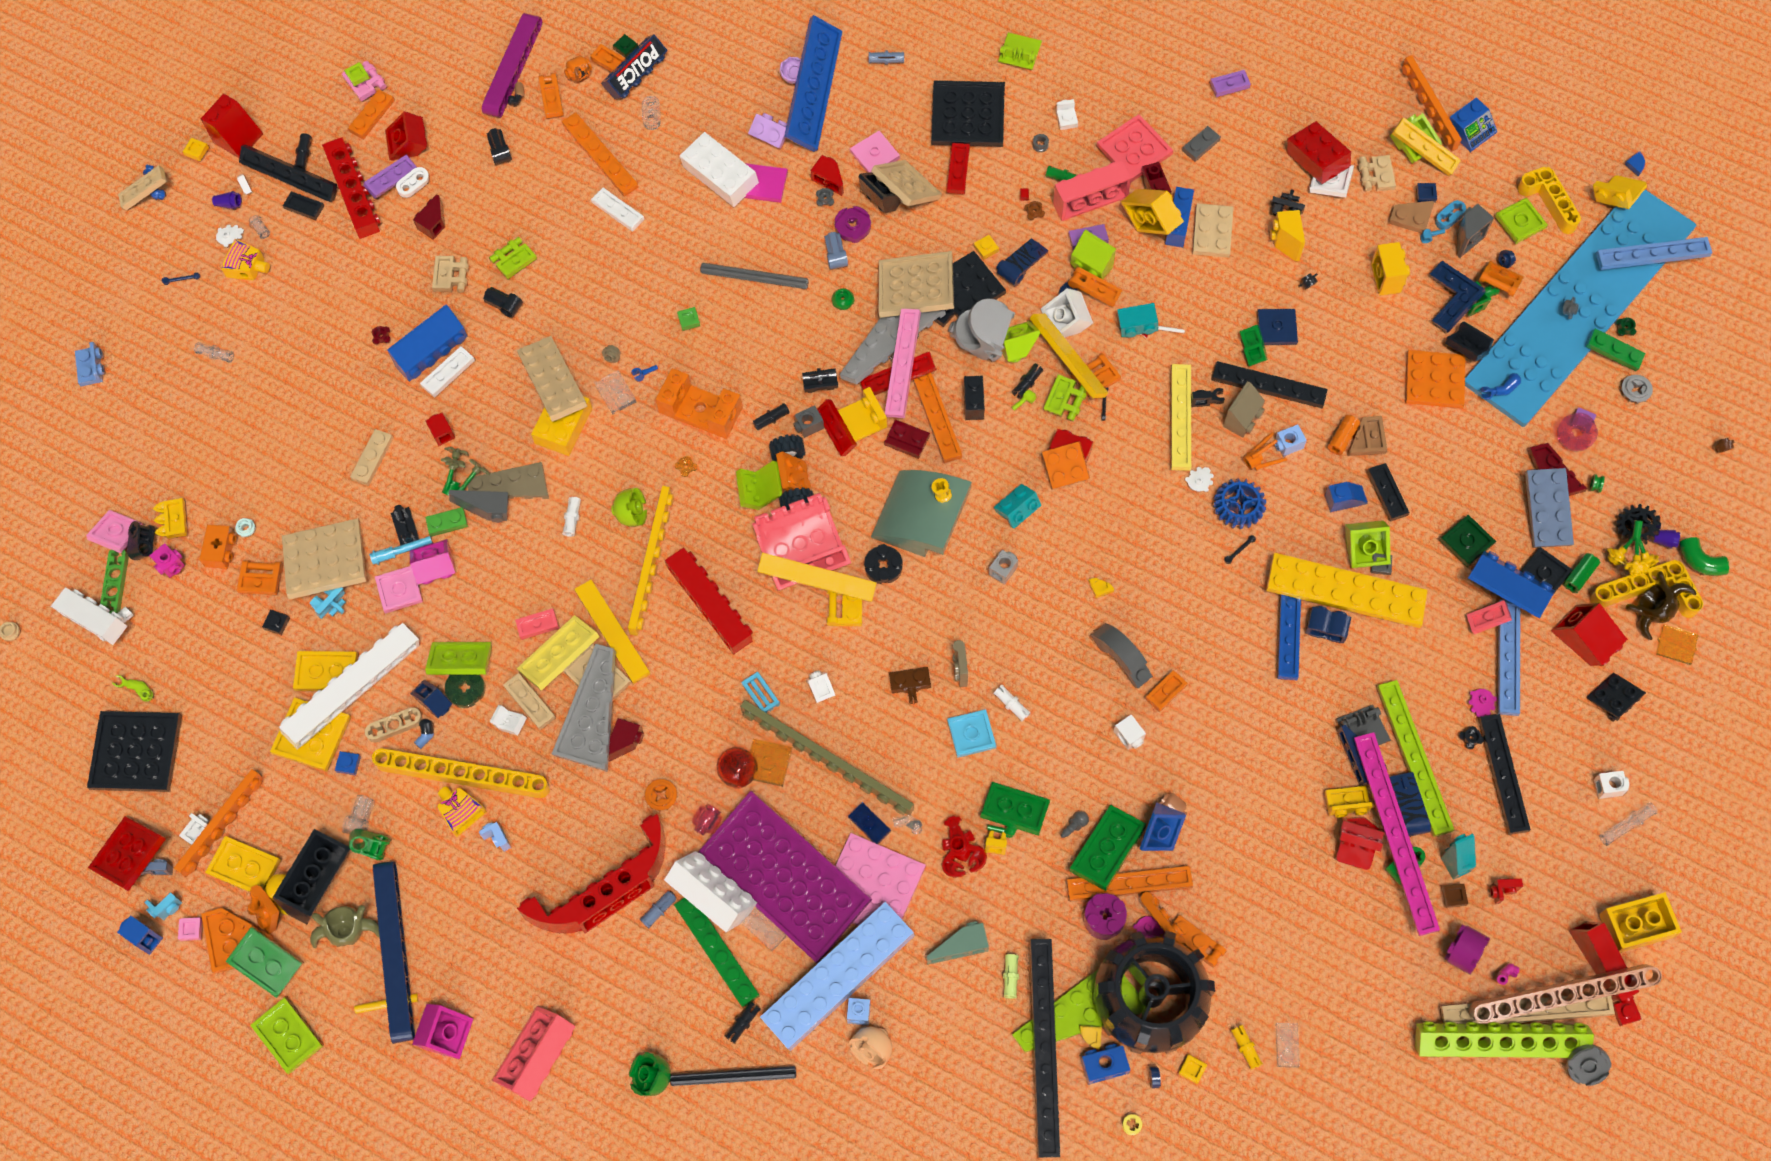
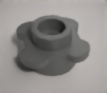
(825, 192)
(1570, 307)

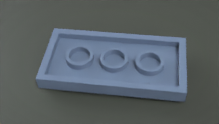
(1549, 508)

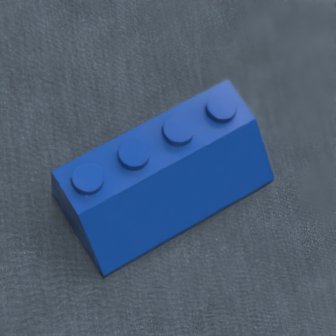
(427, 343)
(1512, 584)

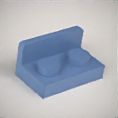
(89, 365)

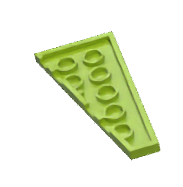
(1078, 1009)

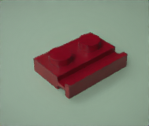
(907, 439)

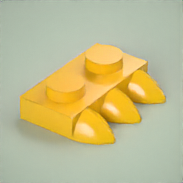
(172, 518)

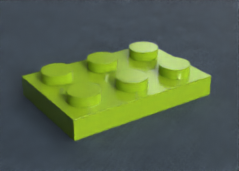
(458, 658)
(286, 1035)

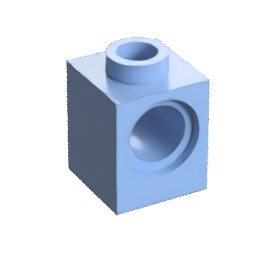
(1295, 435)
(858, 1011)

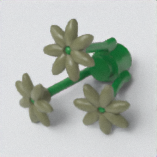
(453, 464)

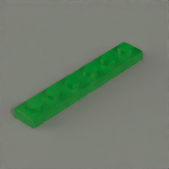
(717, 952)

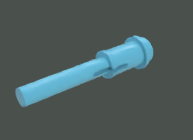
(389, 553)

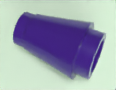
(227, 200)
(1668, 538)

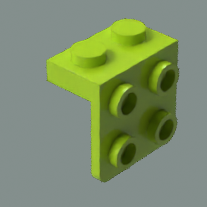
(759, 487)

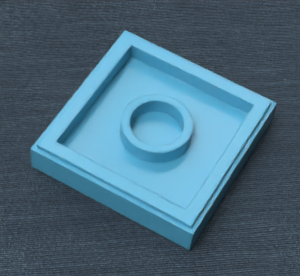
(971, 733)

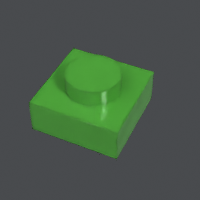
(688, 318)

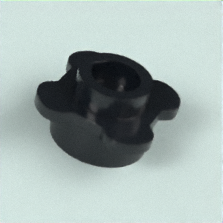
(1308, 281)
(1477, 738)

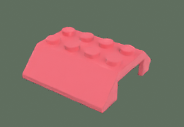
(801, 535)

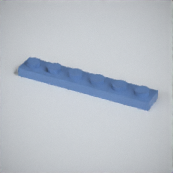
(1654, 253)
(1509, 663)

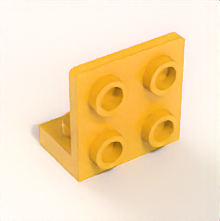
(864, 416)

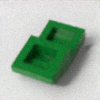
(1254, 345)

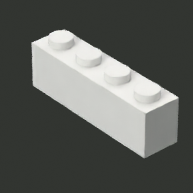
(89, 616)

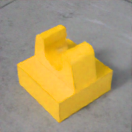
(996, 846)

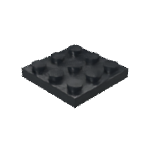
(973, 283)

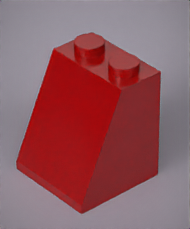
(230, 125)
(1590, 633)

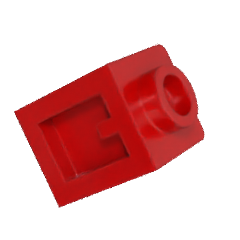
(1508, 886)

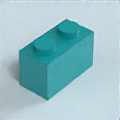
(1138, 320)

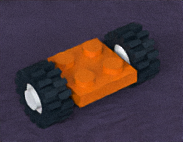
(792, 469)

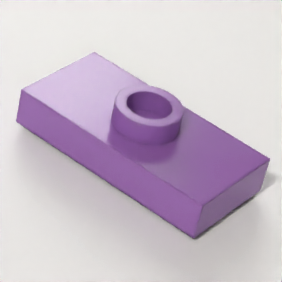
(1099, 231)

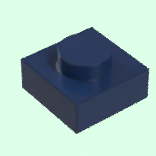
(1426, 192)

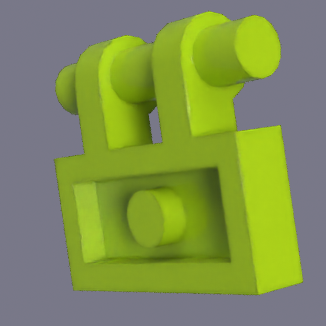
(516, 260)
(1060, 395)

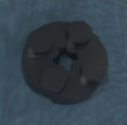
(883, 574)

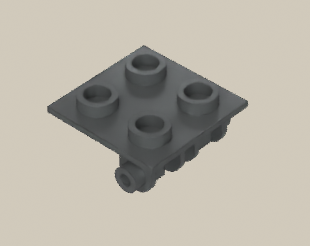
(1366, 722)

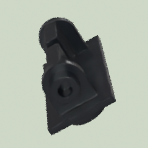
(404, 525)

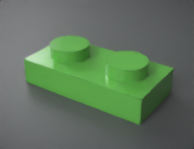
(446, 521)

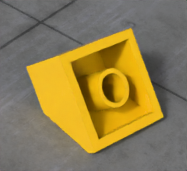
(1288, 234)

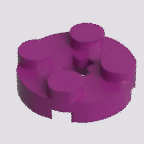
(855, 233)

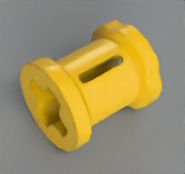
(941, 490)

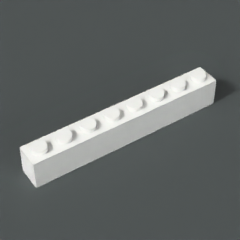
(348, 686)

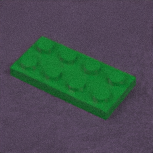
(1108, 847)

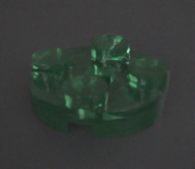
(468, 698)

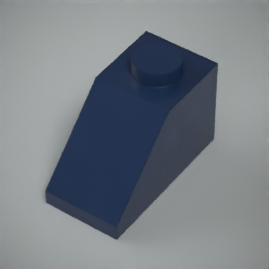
(431, 698)

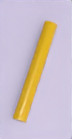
(378, 1005)

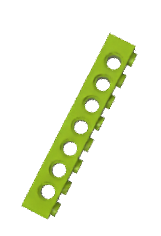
(1492, 1046)

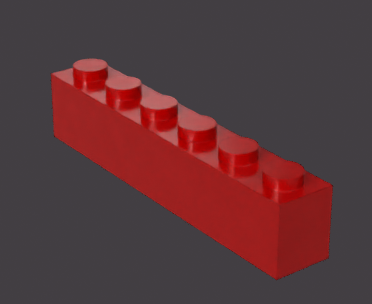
(709, 601)

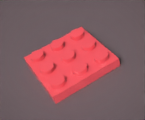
(1135, 145)

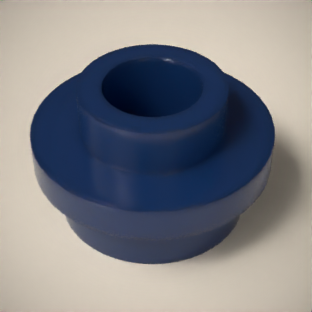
(1506, 258)

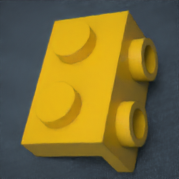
(1347, 801)

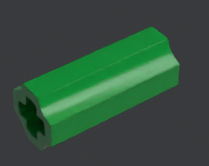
(1581, 573)

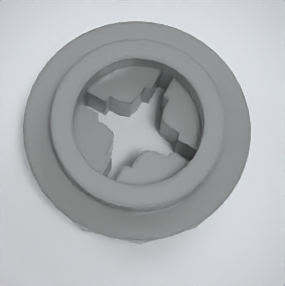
(1637, 381)

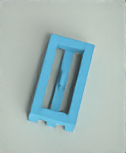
(769, 707)

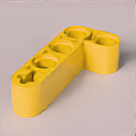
(1565, 217)

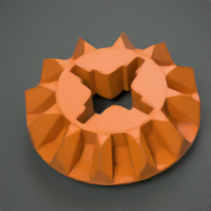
(659, 786)

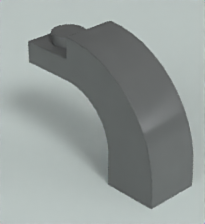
(1124, 652)

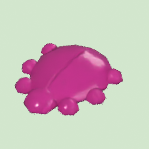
(1482, 702)
(1148, 926)

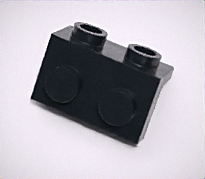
(1470, 342)

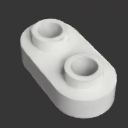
(410, 181)

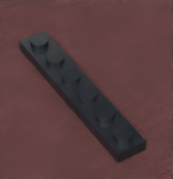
(287, 173)
(1270, 384)
(1504, 774)

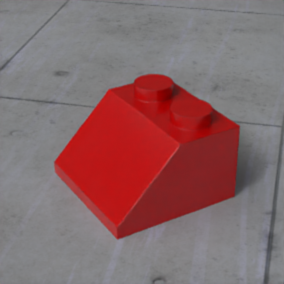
(406, 136)

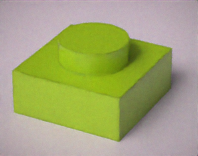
(356, 74)

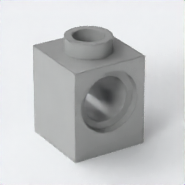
(1003, 574)

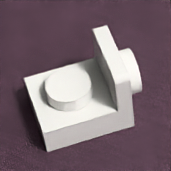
(1066, 114)
(820, 686)

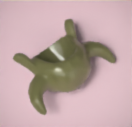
(342, 926)

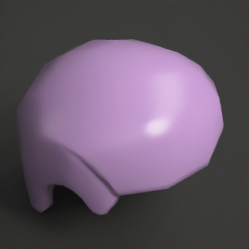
(789, 69)

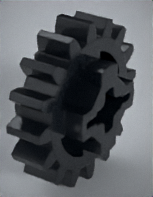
(1648, 530)

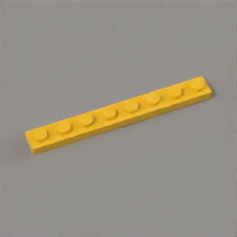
(649, 567)

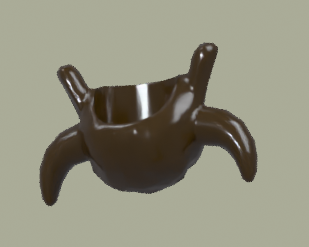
(1659, 604)

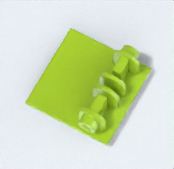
(1020, 51)

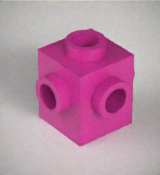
(167, 560)

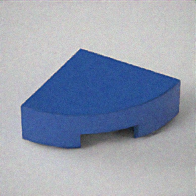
(1636, 163)

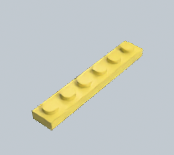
(1181, 417)

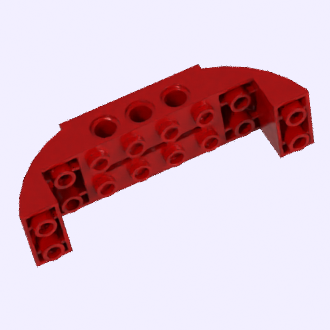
(578, 914)

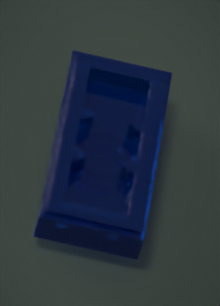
(869, 823)

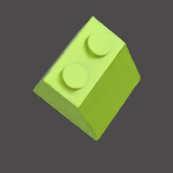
(1093, 255)
(1365, 540)

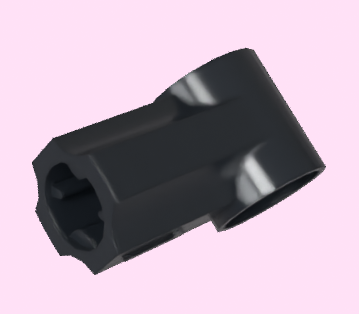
(499, 149)
(506, 303)

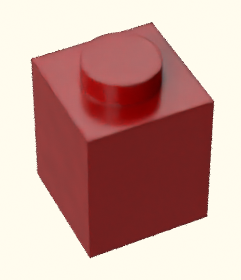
(440, 429)

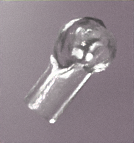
(909, 821)

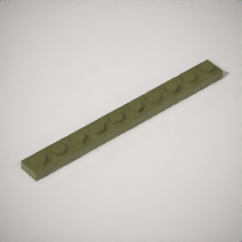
(832, 762)

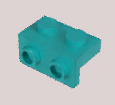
(1018, 505)

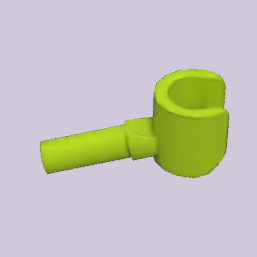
(1028, 396)

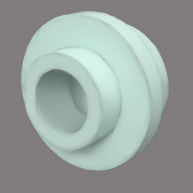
(243, 523)

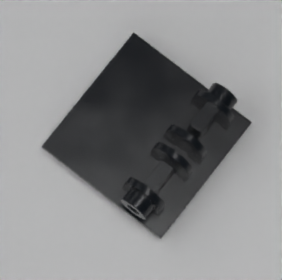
(1616, 696)

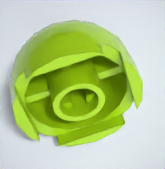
(629, 507)

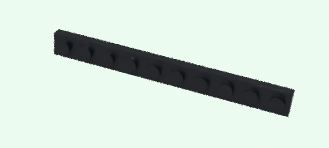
(1044, 1048)

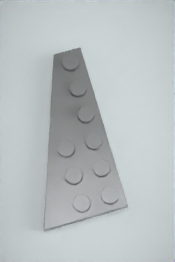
(879, 345)
(588, 722)

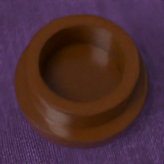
(1724, 445)

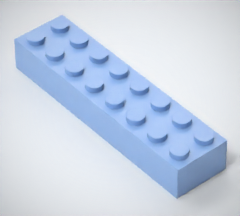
(837, 976)

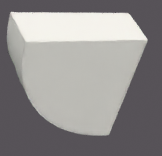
(243, 183)

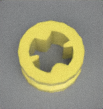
(1137, 1121)

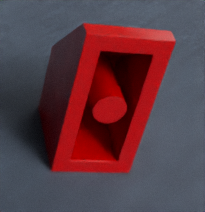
(827, 174)

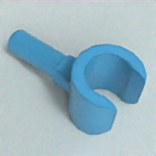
(1427, 235)

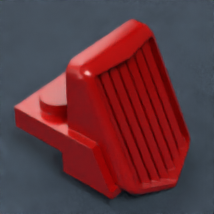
(1358, 842)

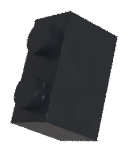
(974, 398)

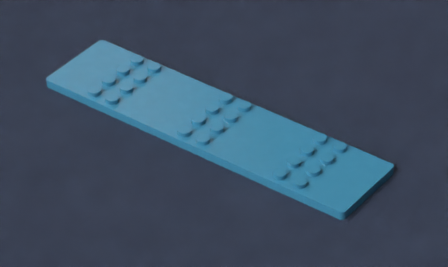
(1548, 345)

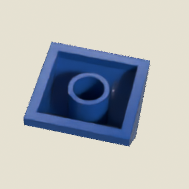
(1162, 829)

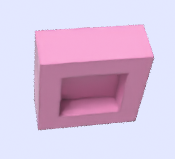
(190, 929)

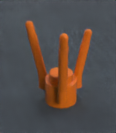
(1253, 458)

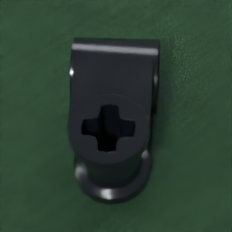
(140, 538)

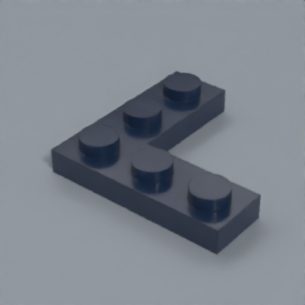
(1466, 295)

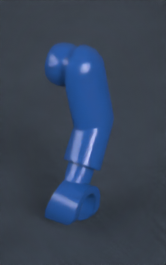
(156, 194)
(1512, 383)

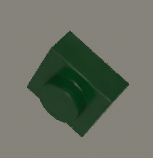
(625, 45)

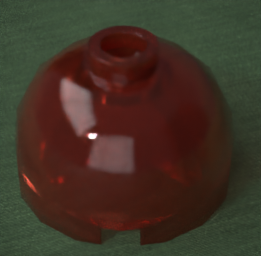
(736, 767)

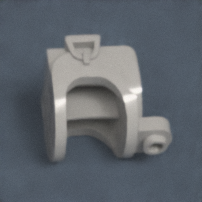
(983, 329)

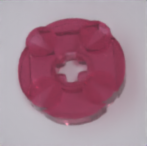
(1579, 443)

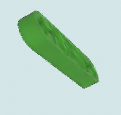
(118, 582)

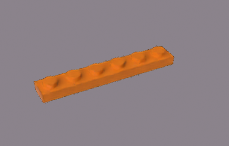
(1430, 101)
(600, 154)
(938, 418)
(215, 827)
(1134, 883)

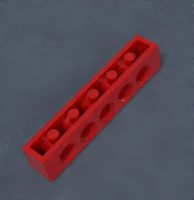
(335, 151)

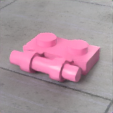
(367, 88)

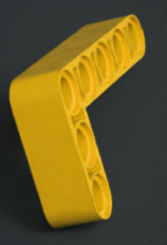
(1646, 582)

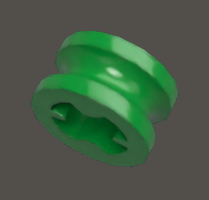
(1597, 483)

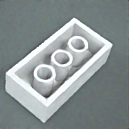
(719, 169)
(710, 891)

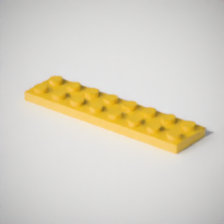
(1347, 590)

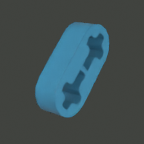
(1452, 217)

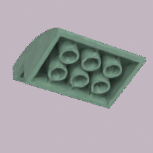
(915, 518)

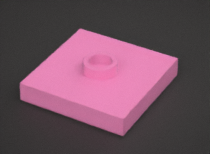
(874, 151)
(111, 531)
(398, 589)

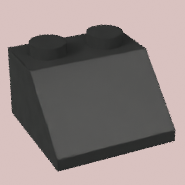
(1472, 228)

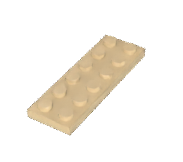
(551, 378)

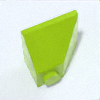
(1019, 341)

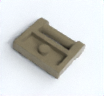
(960, 663)

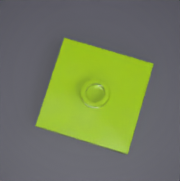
(1521, 220)

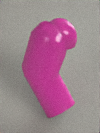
(1503, 974)

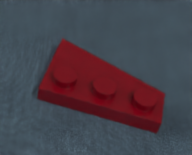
(1545, 457)

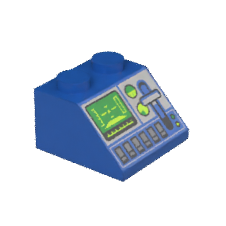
(1474, 124)

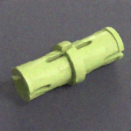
(1011, 976)

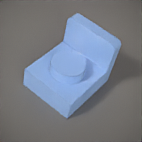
(499, 837)

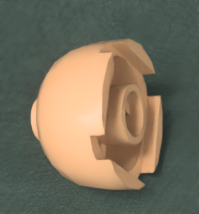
(872, 1046)

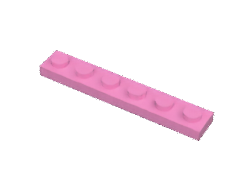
(902, 363)

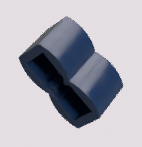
(1328, 624)

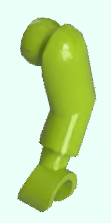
(139, 686)

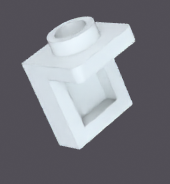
(507, 720)
(194, 828)

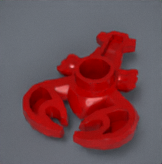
(961, 850)

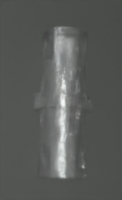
(214, 352)

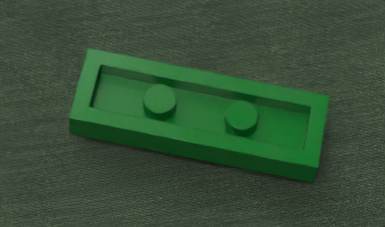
(1615, 349)

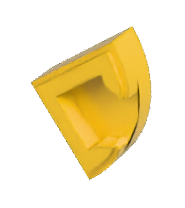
(1100, 587)
(1091, 1035)

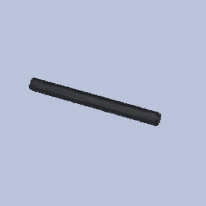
(729, 1076)

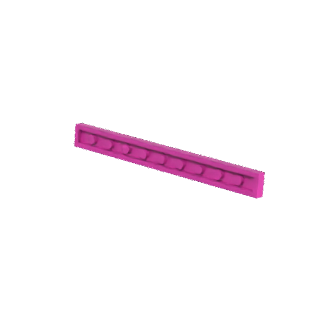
(1396, 834)

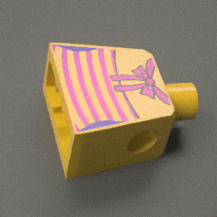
(244, 262)
(459, 809)

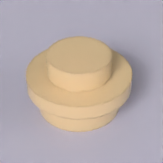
(9, 631)

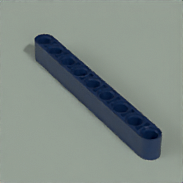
(393, 952)

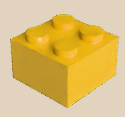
(1389, 268)

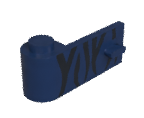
(1016, 265)
(1410, 804)

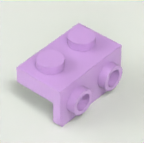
(768, 130)

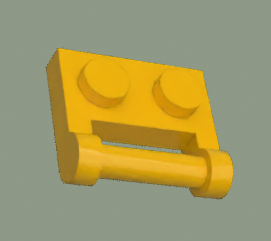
(850, 611)

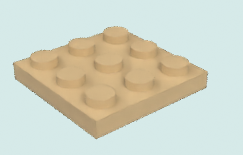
(906, 182)

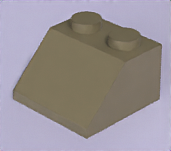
(1244, 411)

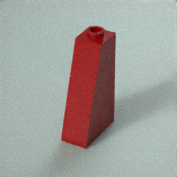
(1601, 953)

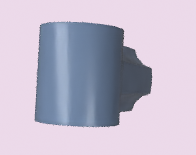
(836, 255)

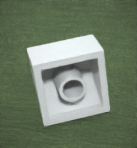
(1068, 312)

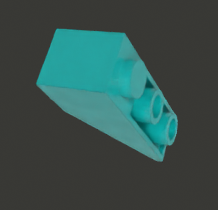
(1460, 856)

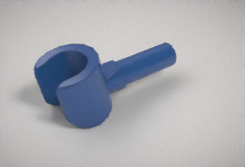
(640, 377)

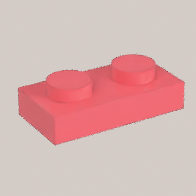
(1489, 617)
(537, 624)

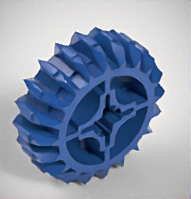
(1253, 500)

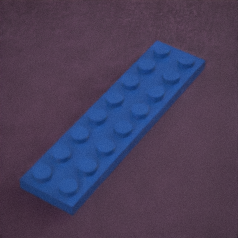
(813, 83)

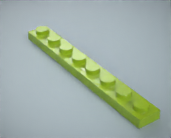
(1415, 756)

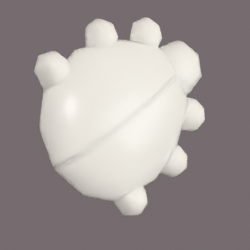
(227, 235)
(1200, 479)

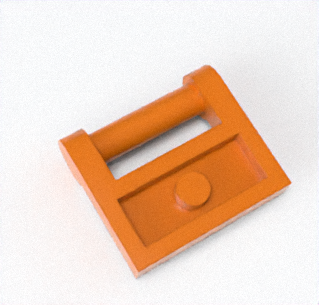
(1501, 278)
(1106, 375)
(259, 582)
(265, 912)

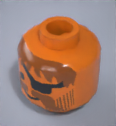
(578, 68)

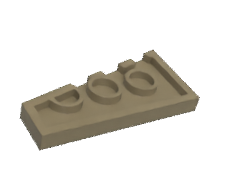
(521, 481)

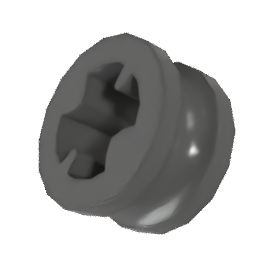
(1040, 148)

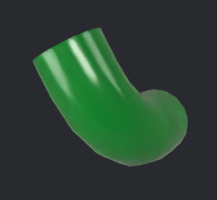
(1700, 561)

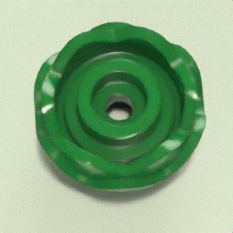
(843, 304)

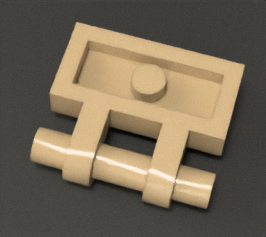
(1382, 173)
(444, 273)

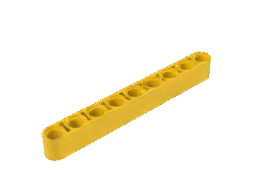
(453, 767)

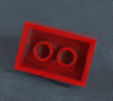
(1319, 152)

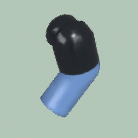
(427, 733)

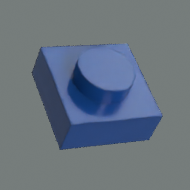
(347, 763)

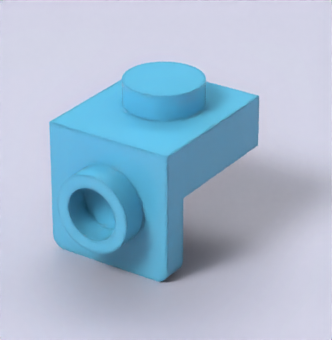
(166, 907)

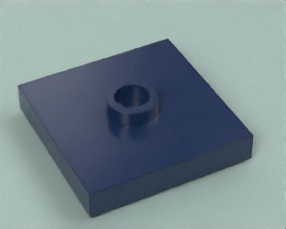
(1278, 326)

